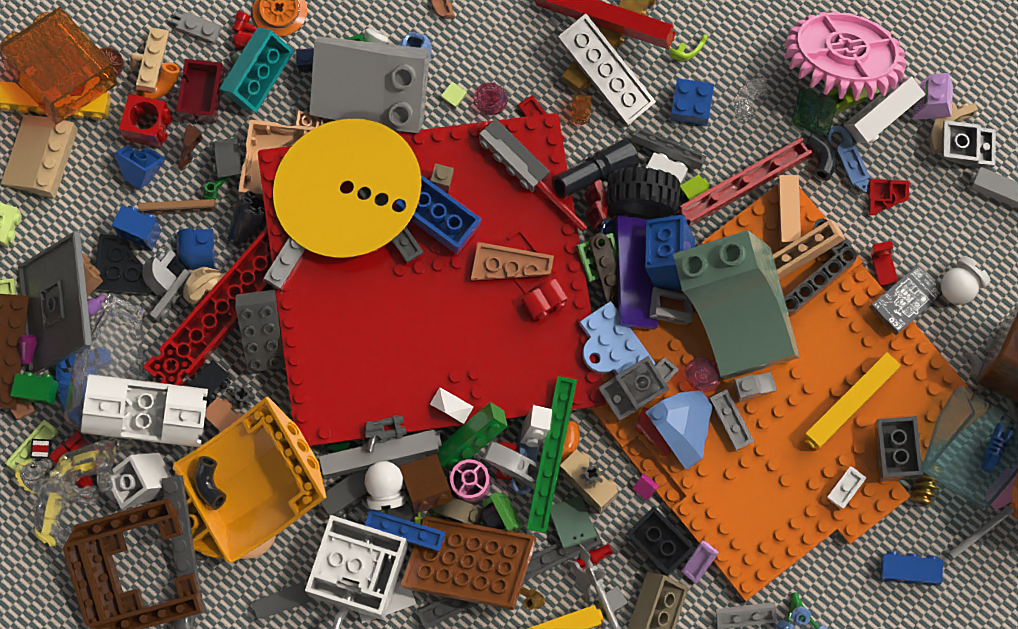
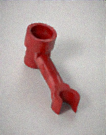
(241, 23)

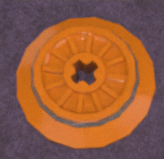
(282, 22)

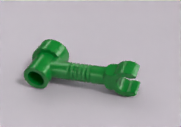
(211, 189)

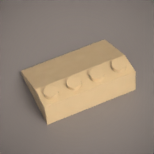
(39, 155)

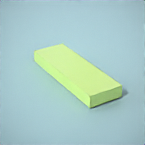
(22, 454)

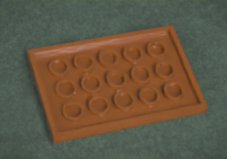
(472, 565)

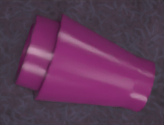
(27, 347)

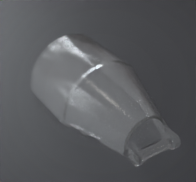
(114, 353)

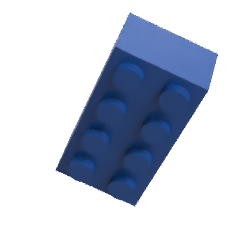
(443, 216)

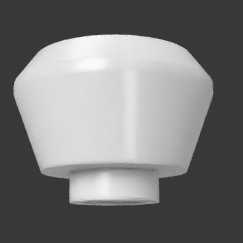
(375, 36)

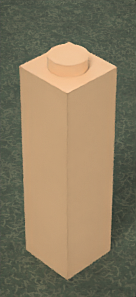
(789, 209)

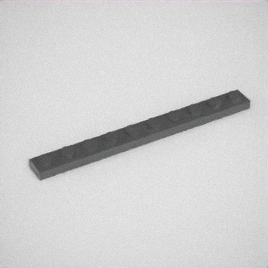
(538, 564)

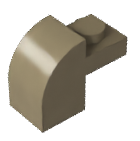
(460, 511)

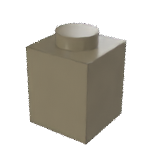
(442, 177)

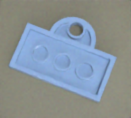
(613, 344)

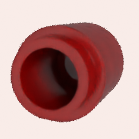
(241, 39)

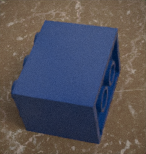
(664, 239)

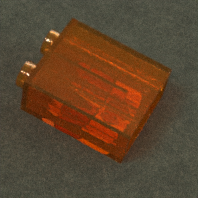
(57, 64)

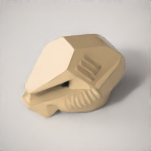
(200, 284)

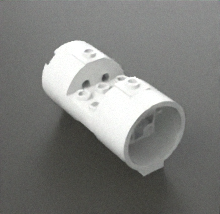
(144, 410)

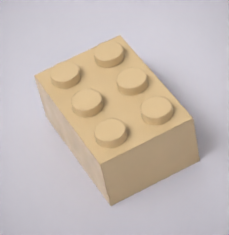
(598, 497)

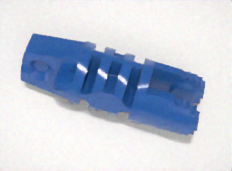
(995, 448)

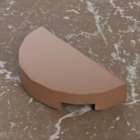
(443, 8)

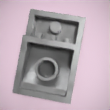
(969, 144)
(633, 388)

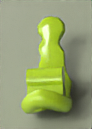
(679, 55)

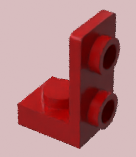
(884, 263)

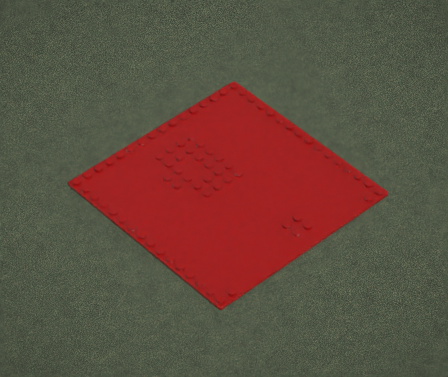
(386, 334)

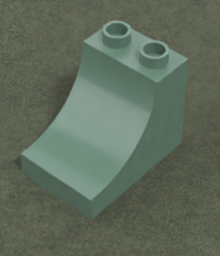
(738, 302)

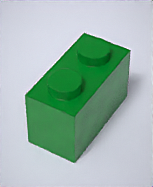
(34, 389)

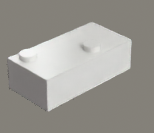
(883, 110)

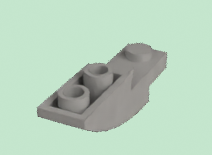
(512, 463)

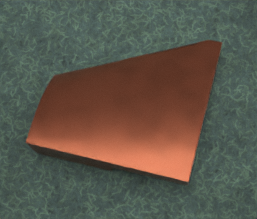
(191, 139)

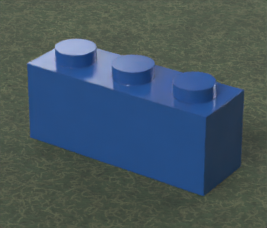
(911, 568)

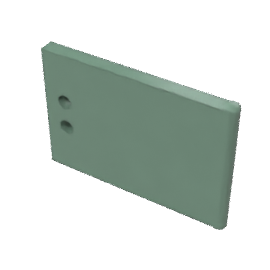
(572, 522)

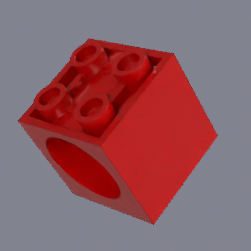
(136, 108)

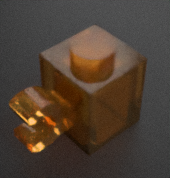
(581, 109)

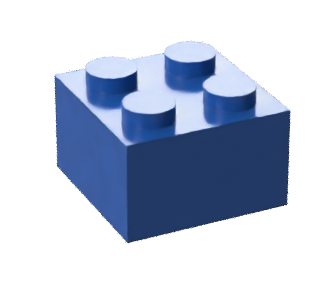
(692, 102)
(137, 227)

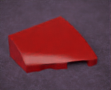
(886, 194)
(647, 428)

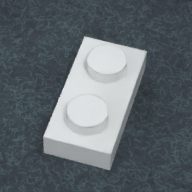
(846, 488)

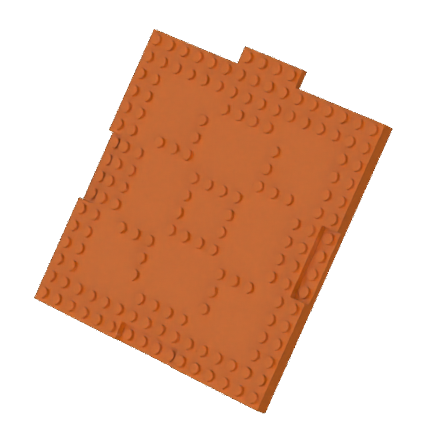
(770, 497)

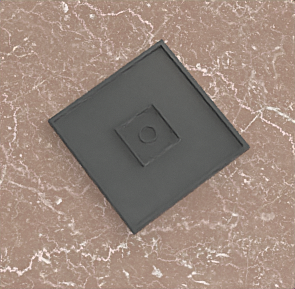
(56, 302)

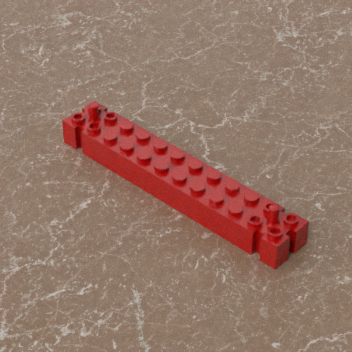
(212, 318)

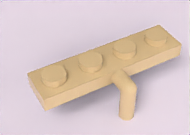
(150, 60)

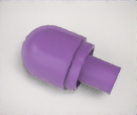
(94, 304)

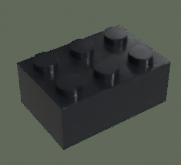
(660, 542)

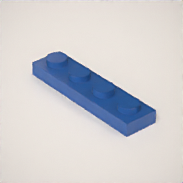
(413, 532)

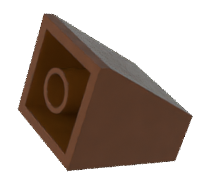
(425, 483)

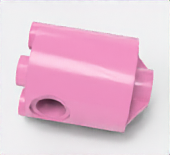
(470, 481)

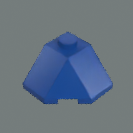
(138, 166)

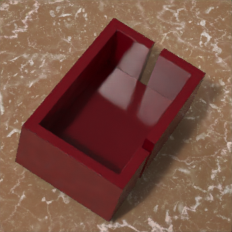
(202, 93)

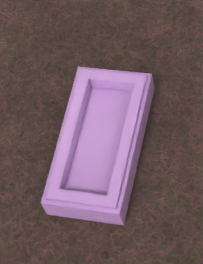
(699, 561)

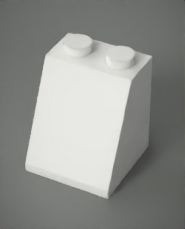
(139, 479)

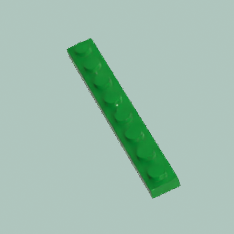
(551, 455)

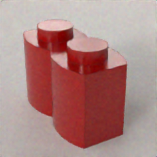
(545, 300)

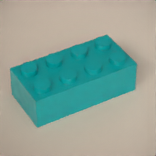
(256, 70)

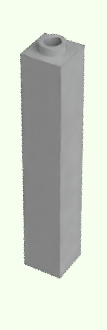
(995, 186)
(391, 451)

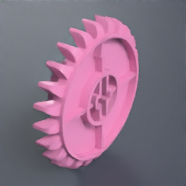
(845, 53)

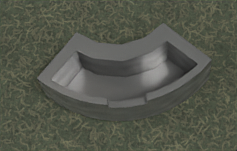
(227, 157)

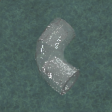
(745, 96)

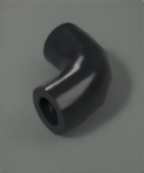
(825, 156)
(205, 483)

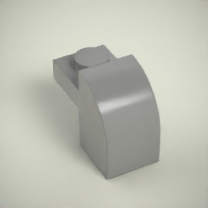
(156, 274)

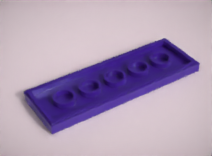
(633, 280)

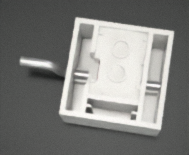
(368, 561)

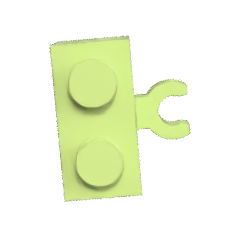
(9, 218)

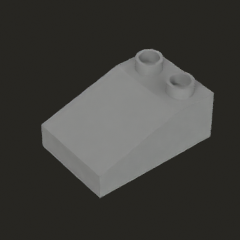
(370, 82)

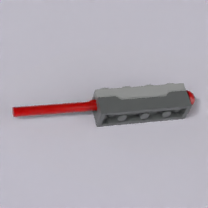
(520, 163)

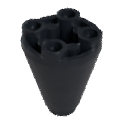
(247, 217)

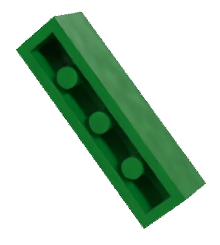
(472, 436)

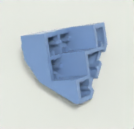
(683, 424)

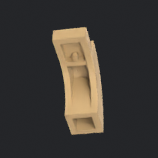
(936, 135)

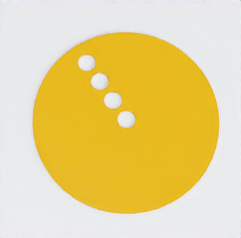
(339, 223)

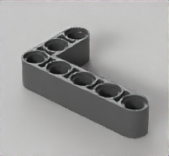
(823, 273)

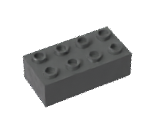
(260, 330)

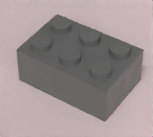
(898, 448)

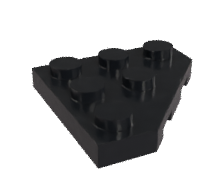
(119, 267)

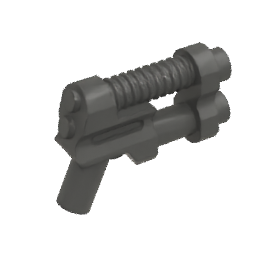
(375, 430)

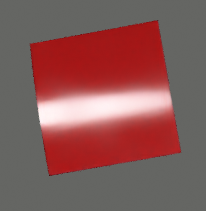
(597, 202)

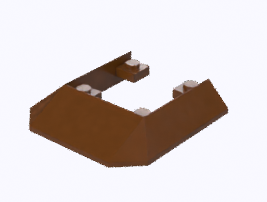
(97, 580)

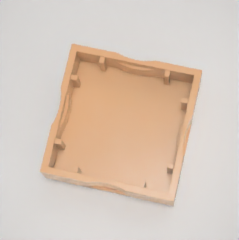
(265, 136)

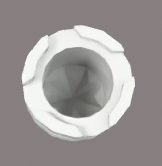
(963, 283)
(384, 484)

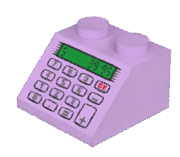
(937, 97)

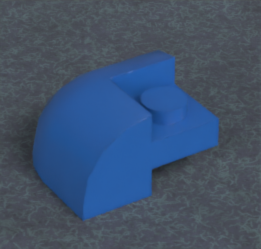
(196, 248)

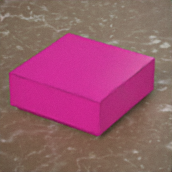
(645, 487)

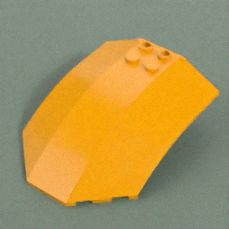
(266, 481)

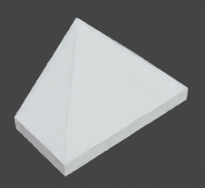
(451, 405)

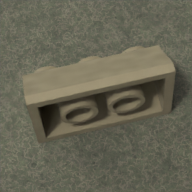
(658, 603)

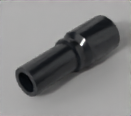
(596, 168)

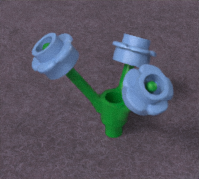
(799, 615)

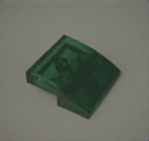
(814, 111)

